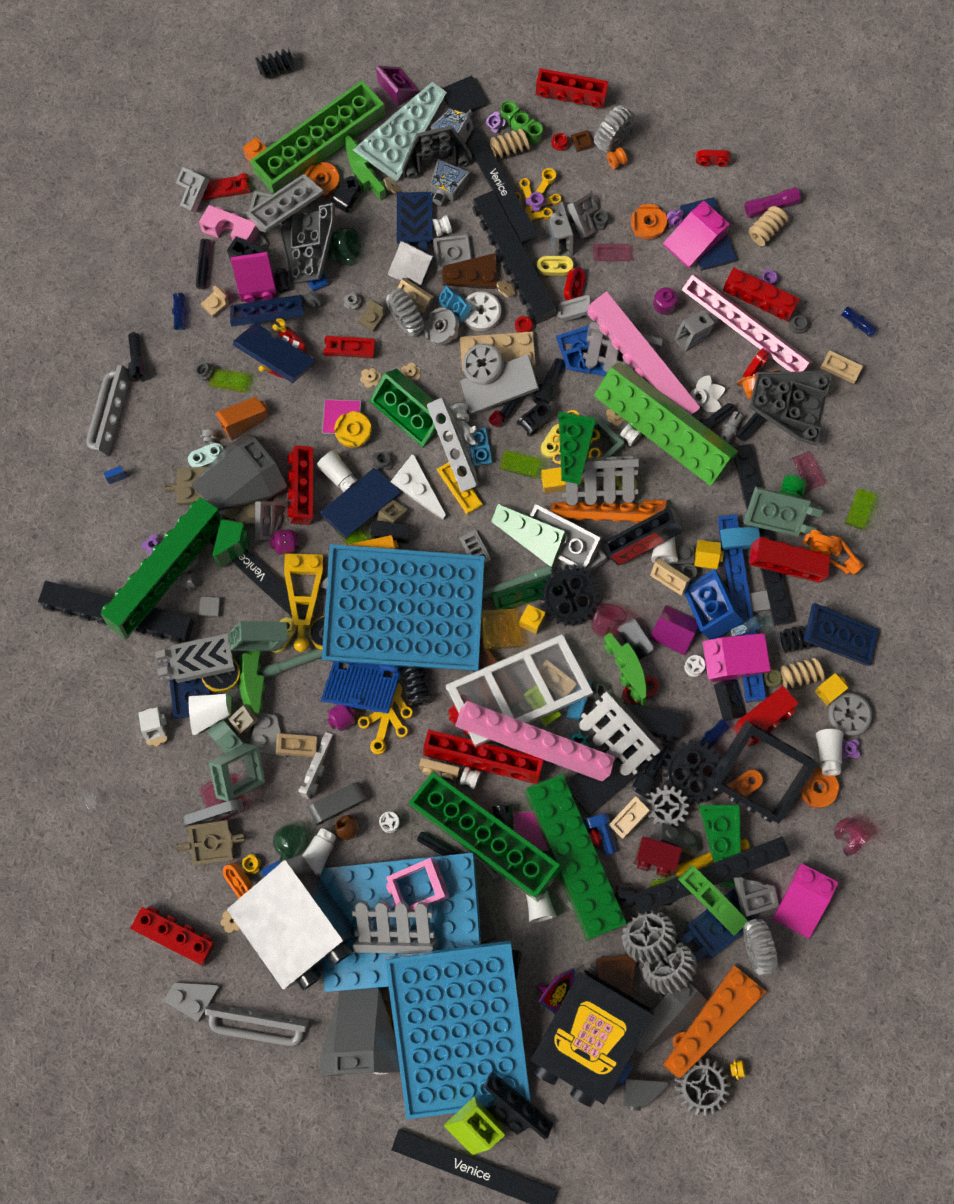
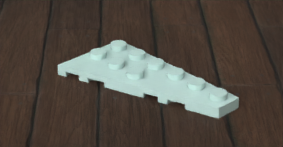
(391, 141)

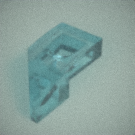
(748, 626)

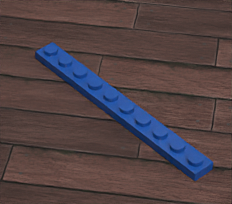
(739, 590)

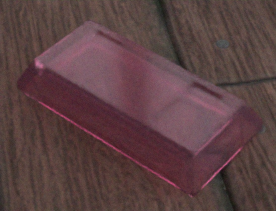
(611, 252)
(808, 471)

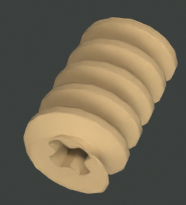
(508, 143)
(767, 225)
(800, 672)

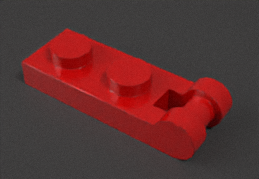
(227, 187)
(349, 347)

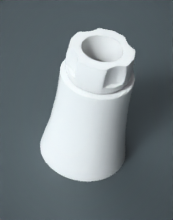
(336, 470)
(665, 552)
(830, 751)
(319, 850)
(540, 910)

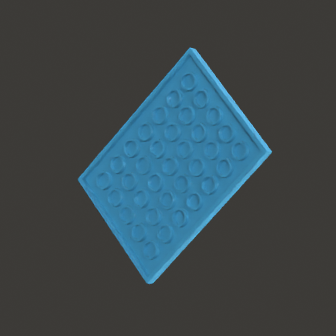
(403, 608)
(453, 920)
(455, 1026)

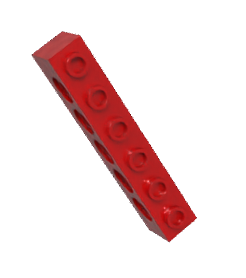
(483, 757)

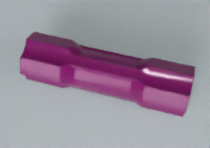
(760, 205)

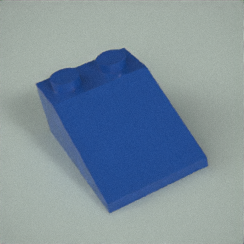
(713, 605)

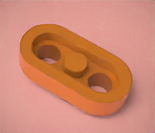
(743, 784)
(237, 879)

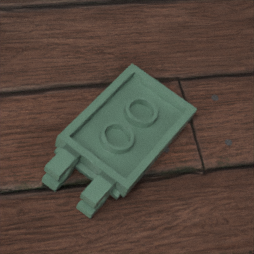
(780, 512)

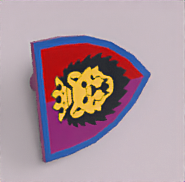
(557, 990)

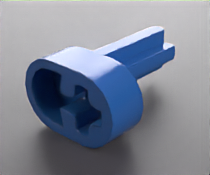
(601, 822)

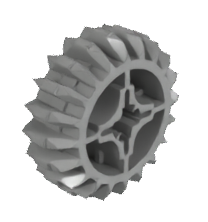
(614, 128)
(405, 312)
(653, 932)
(760, 947)
(671, 971)
(700, 1096)

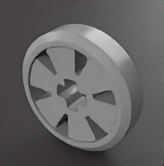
(483, 353)
(852, 703)

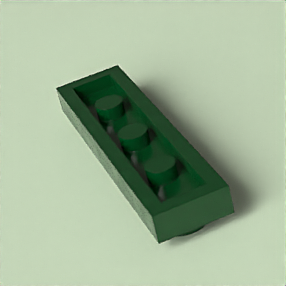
(522, 593)

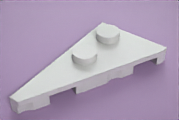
(413, 483)
(316, 768)

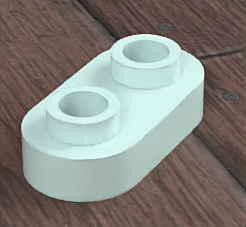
(205, 455)

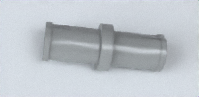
(730, 428)

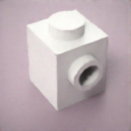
(152, 724)

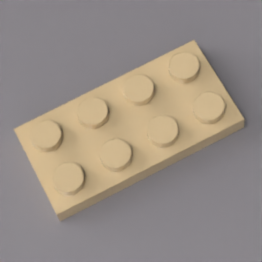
(509, 345)

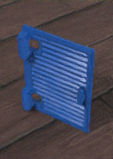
(362, 685)

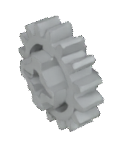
(667, 797)

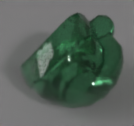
(344, 245)
(290, 841)

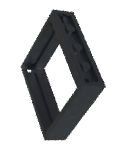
(732, 754)

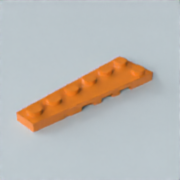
(613, 511)
(721, 1011)

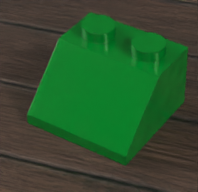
(230, 542)

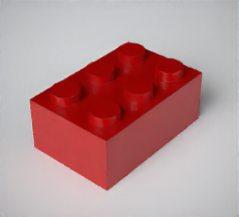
(769, 712)

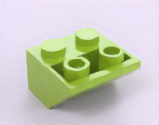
(475, 1127)

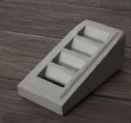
(487, 560)

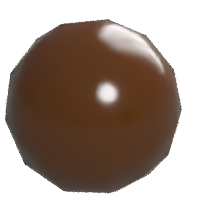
(347, 827)

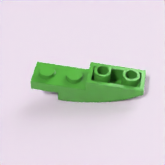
(362, 171)
(630, 668)
(250, 683)
(713, 900)

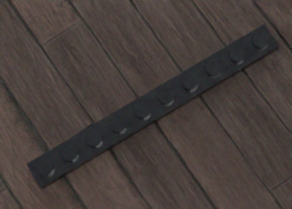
(773, 581)

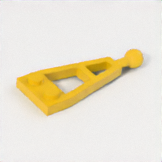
(305, 565)

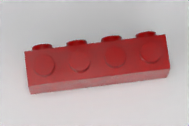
(571, 88)
(760, 294)
(301, 488)
(789, 560)
(173, 936)

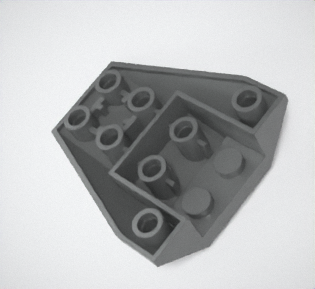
(435, 144)
(307, 242)
(791, 401)
(240, 476)
(359, 1036)

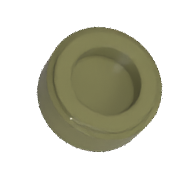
(772, 679)

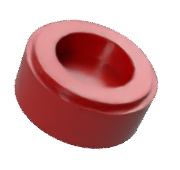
(523, 324)

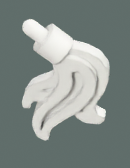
(466, 432)

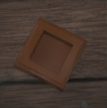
(582, 141)

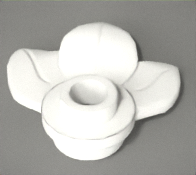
(709, 394)

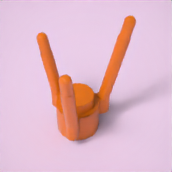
(852, 564)

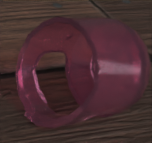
(600, 622)
(857, 833)

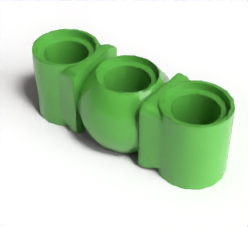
(529, 125)

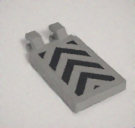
(196, 659)

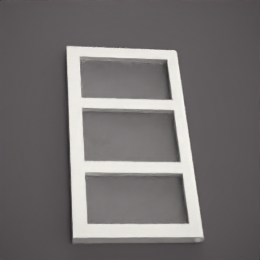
(525, 684)

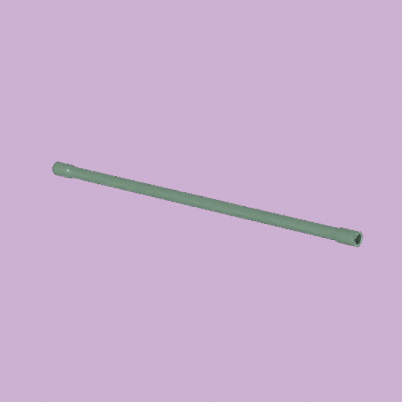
(277, 668)

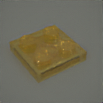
(500, 629)

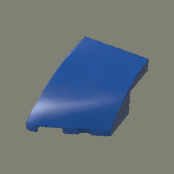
(579, 346)

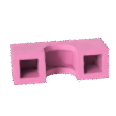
(217, 220)

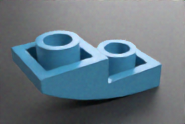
(455, 302)
(481, 453)
(739, 537)

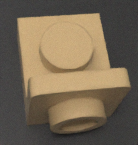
(216, 301)

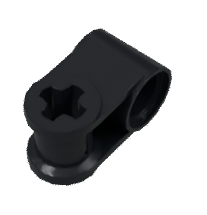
(346, 194)
(532, 420)

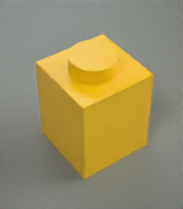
(552, 480)
(708, 554)
(532, 619)
(831, 688)

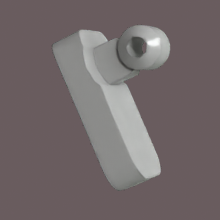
(574, 308)

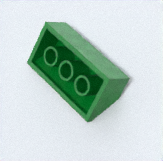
(405, 406)

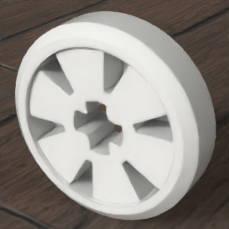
(491, 312)

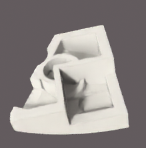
(208, 710)

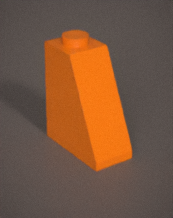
(242, 416)

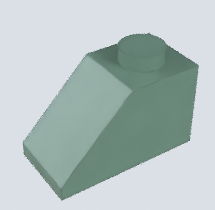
(224, 736)

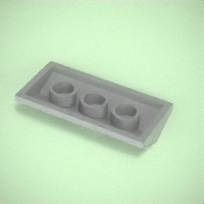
(284, 203)
(578, 545)

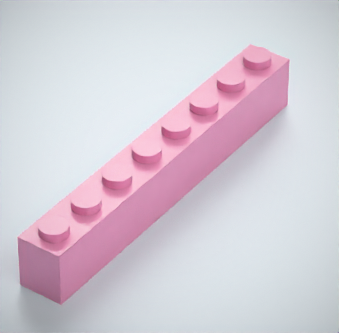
(746, 324)
(638, 351)
(535, 741)

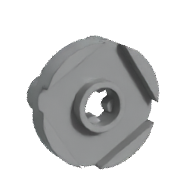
(450, 328)

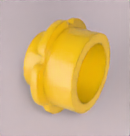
(251, 859)
(738, 1069)

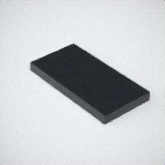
(593, 793)

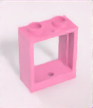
(435, 877)

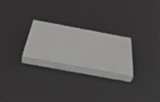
(514, 381)

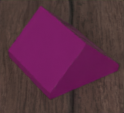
(396, 84)
(674, 630)

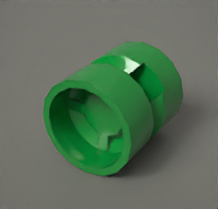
(793, 485)

